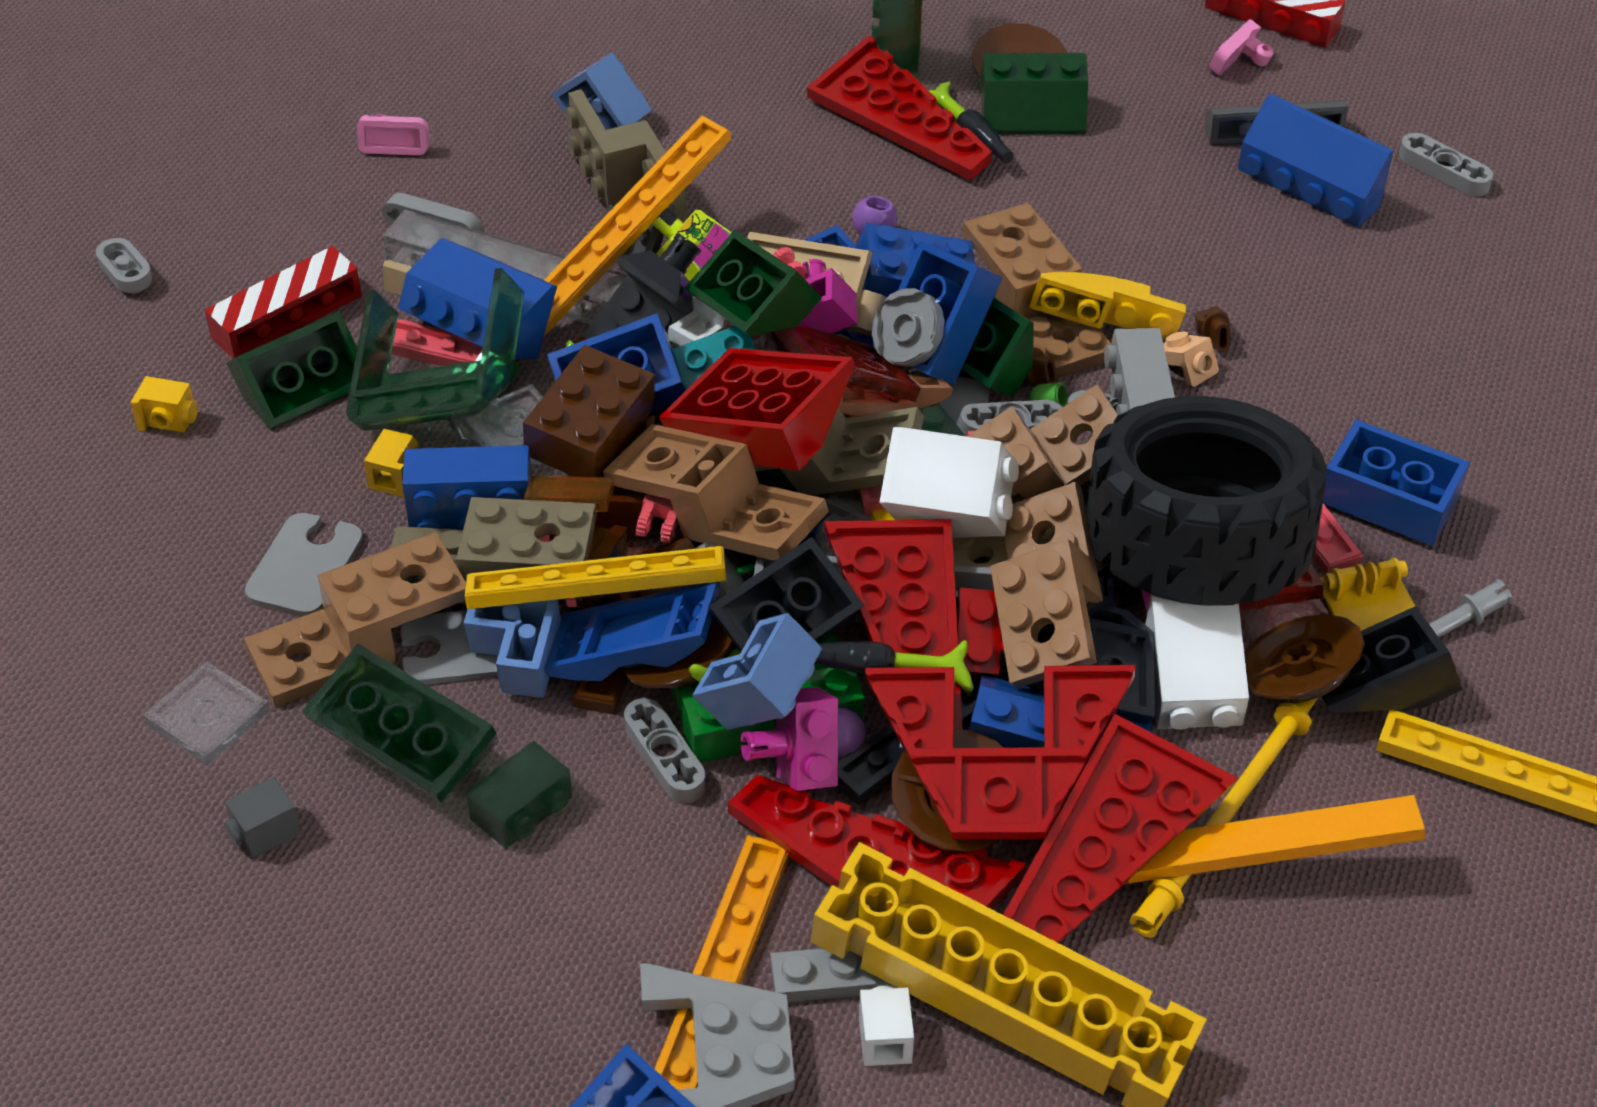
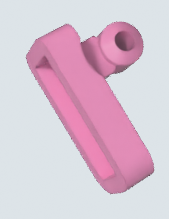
(1241, 41)
(392, 135)

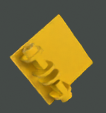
(1367, 592)

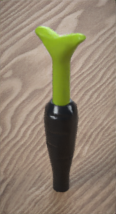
(974, 122)
(858, 655)

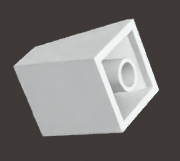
(949, 479)
(1197, 665)

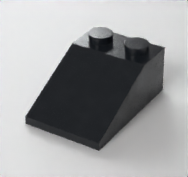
(796, 584)
(1398, 669)

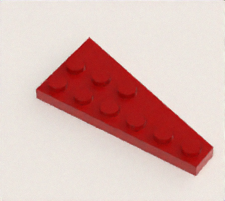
(904, 582)
(827, 834)

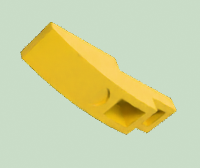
(1107, 299)

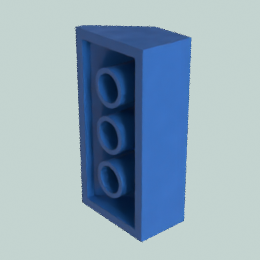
(1316, 160)
(454, 292)
(1012, 714)

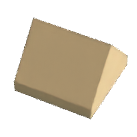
(394, 276)

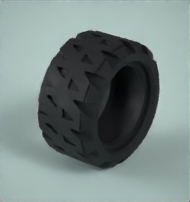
(1205, 500)

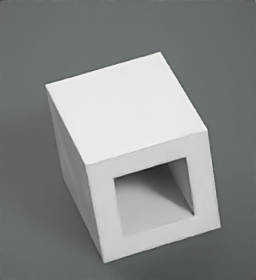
(886, 1026)

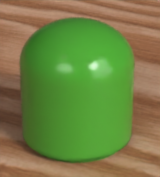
(1051, 391)

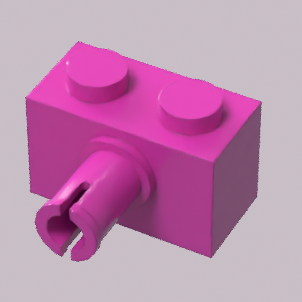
(838, 301)
(802, 742)

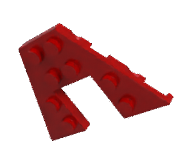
(1000, 789)

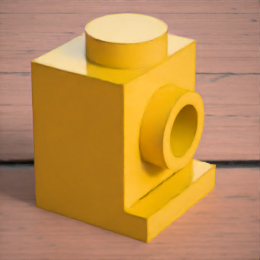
(164, 405)
(386, 462)

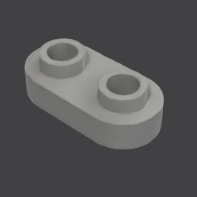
(124, 265)

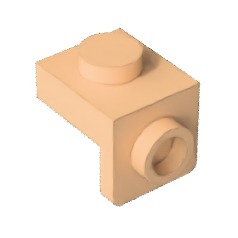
(1193, 354)

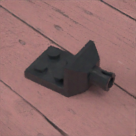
(651, 287)
(1125, 640)

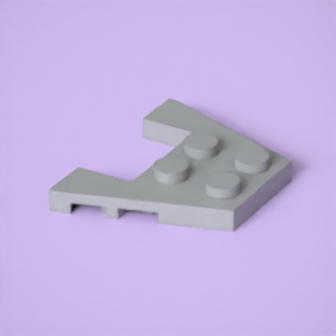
(737, 1031)

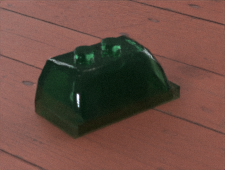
(401, 723)

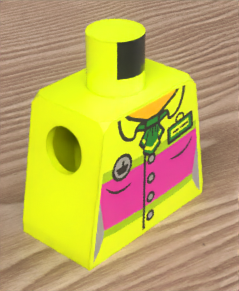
(697, 228)

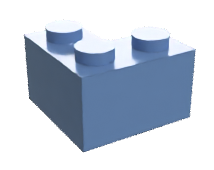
(608, 91)
(521, 640)
(763, 677)

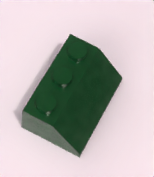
(1035, 92)
(753, 288)
(1002, 349)
(297, 370)

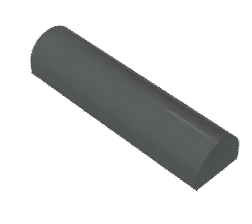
(1232, 124)

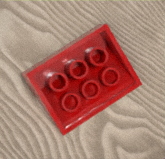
(765, 400)

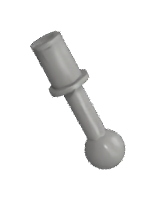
(1473, 608)

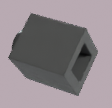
(261, 818)

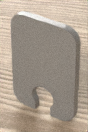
(289, 570)
(454, 658)

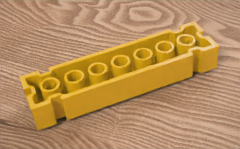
(1006, 980)

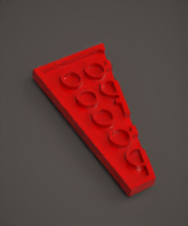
(896, 105)
(1115, 821)

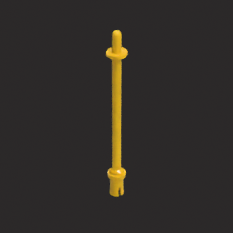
(1166, 893)

